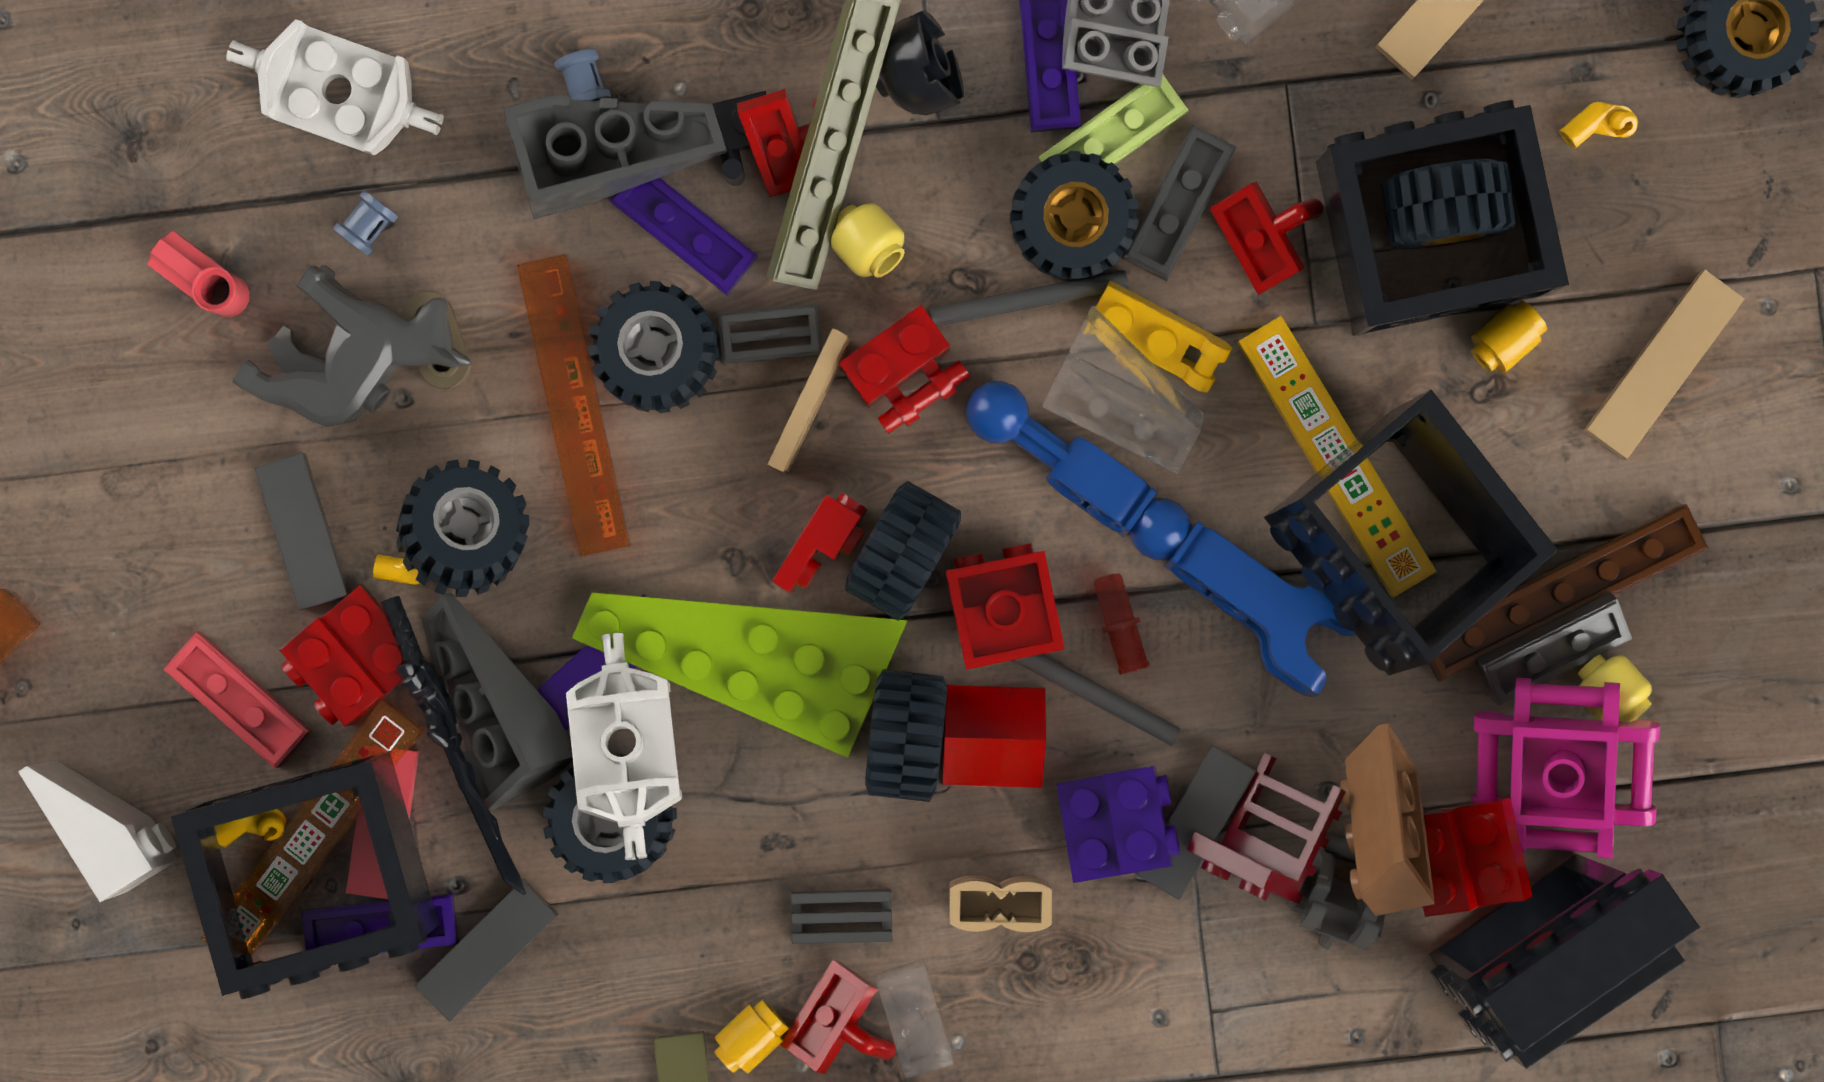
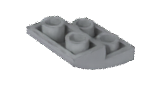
(1116, 39)

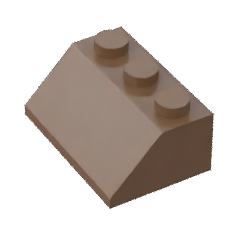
(1386, 825)

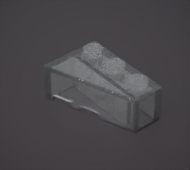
(1123, 396)

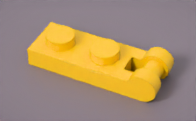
(1164, 336)

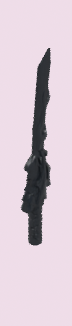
(441, 721)

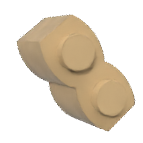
(1015, 903)

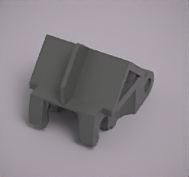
(1331, 905)

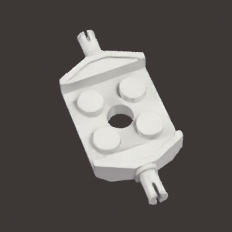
(303, 63)
(630, 786)

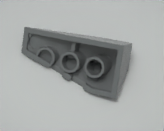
(595, 149)
(503, 719)

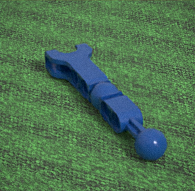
(1164, 531)

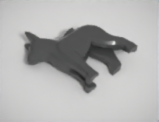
(360, 358)

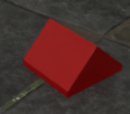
(994, 736)

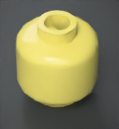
(868, 240)
(1633, 685)

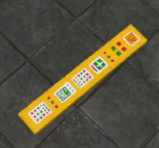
(1323, 436)

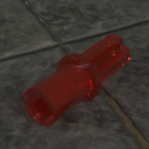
(1120, 623)

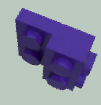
(1117, 824)

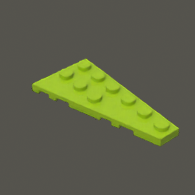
(775, 664)

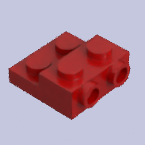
(830, 531)
(1004, 607)
(346, 658)
(1474, 857)

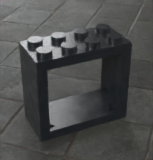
(1338, 174)
(1471, 495)
(396, 854)
(1504, 937)

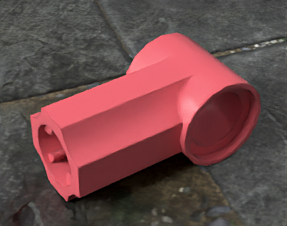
(197, 275)

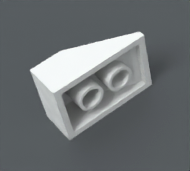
(103, 834)

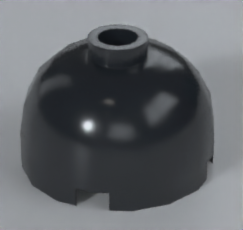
(918, 70)

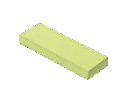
(1124, 124)

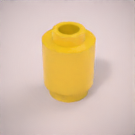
(1508, 337)
(750, 1037)

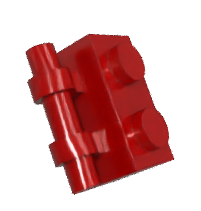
(895, 358)

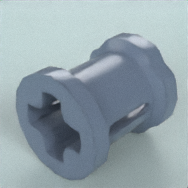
(582, 75)
(365, 223)

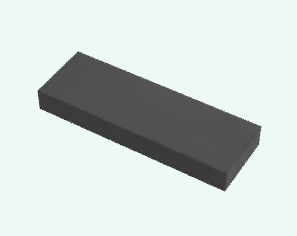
(1179, 202)
(302, 531)
(1555, 647)
(1203, 810)
(486, 950)

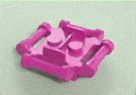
(1567, 767)

